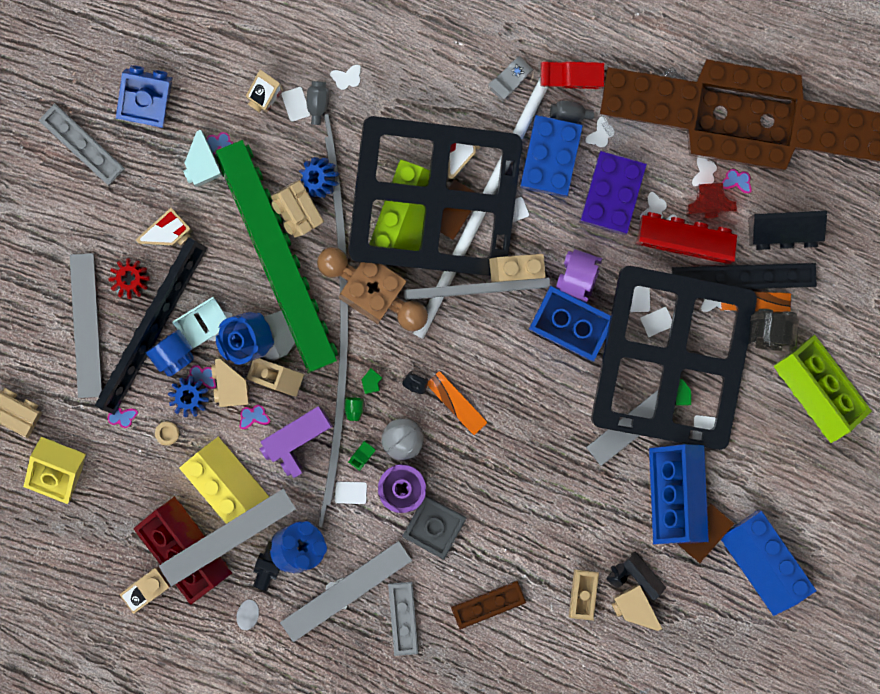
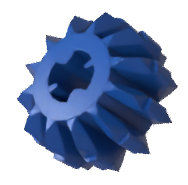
(319, 170)
(181, 393)

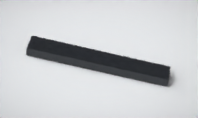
(755, 276)

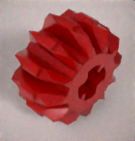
(123, 273)

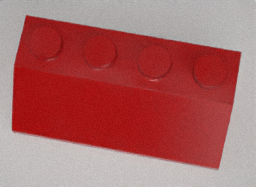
(687, 239)

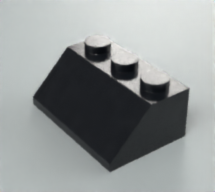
(787, 229)

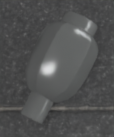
(317, 101)
(570, 112)

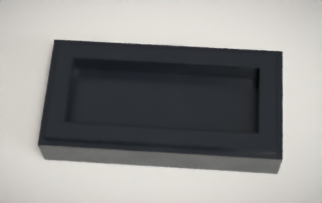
(644, 576)

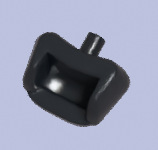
(415, 383)
(618, 575)

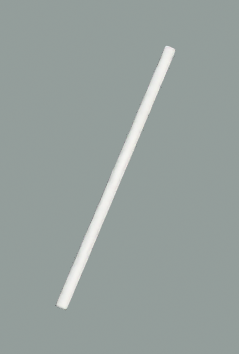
(477, 216)

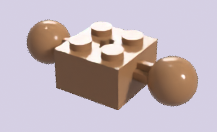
(334, 263)

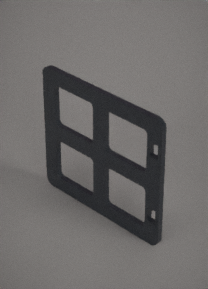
(433, 196)
(673, 357)

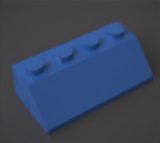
(678, 494)
(767, 563)

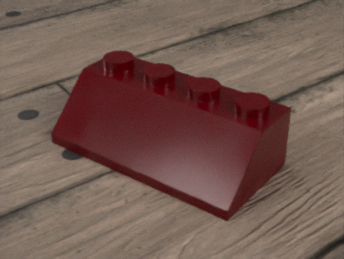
(169, 533)

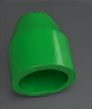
(354, 408)

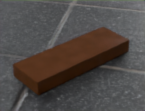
(488, 605)

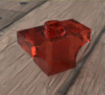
(711, 202)

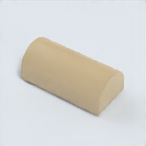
(583, 594)

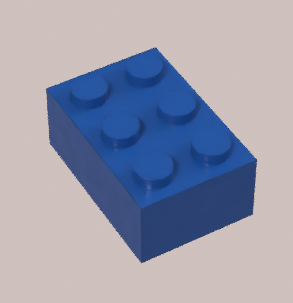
(551, 156)
(571, 324)

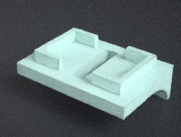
(212, 317)

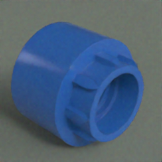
(171, 353)

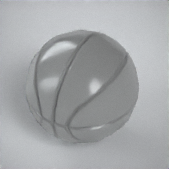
(402, 439)

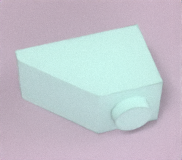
(201, 162)

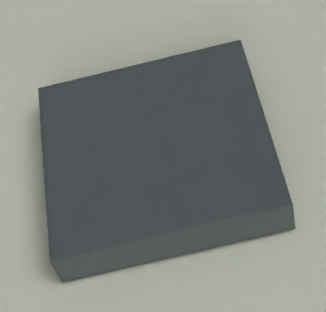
(434, 527)

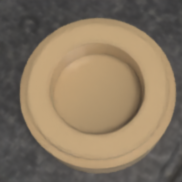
(167, 433)

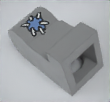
(510, 78)

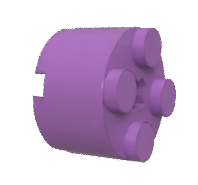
(579, 275)
(388, 491)

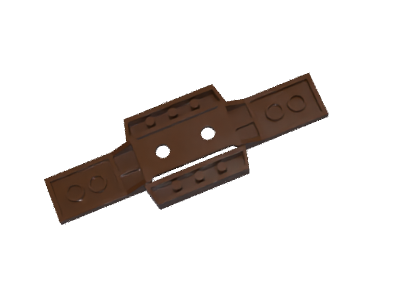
(690, 108)

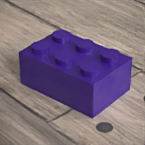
(612, 193)

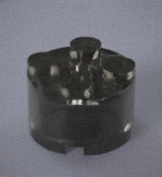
(773, 330)

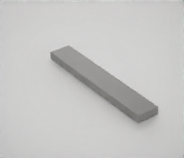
(476, 288)
(86, 325)
(227, 537)
(346, 591)

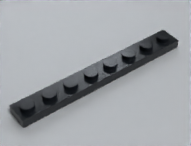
(151, 326)

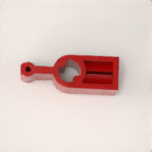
(572, 75)

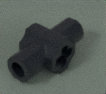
(265, 569)

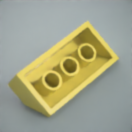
(223, 480)

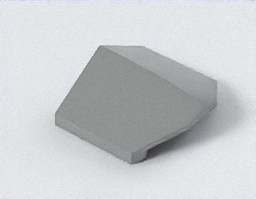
(281, 334)

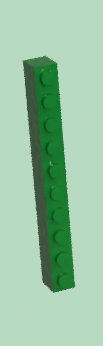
(275, 256)

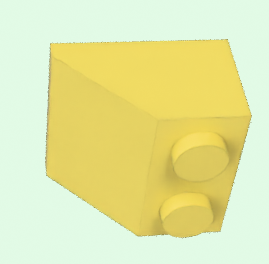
(54, 470)

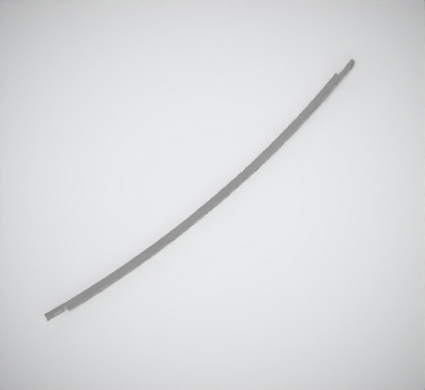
(343, 345)

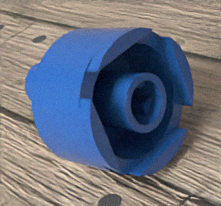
(244, 338)
(309, 543)

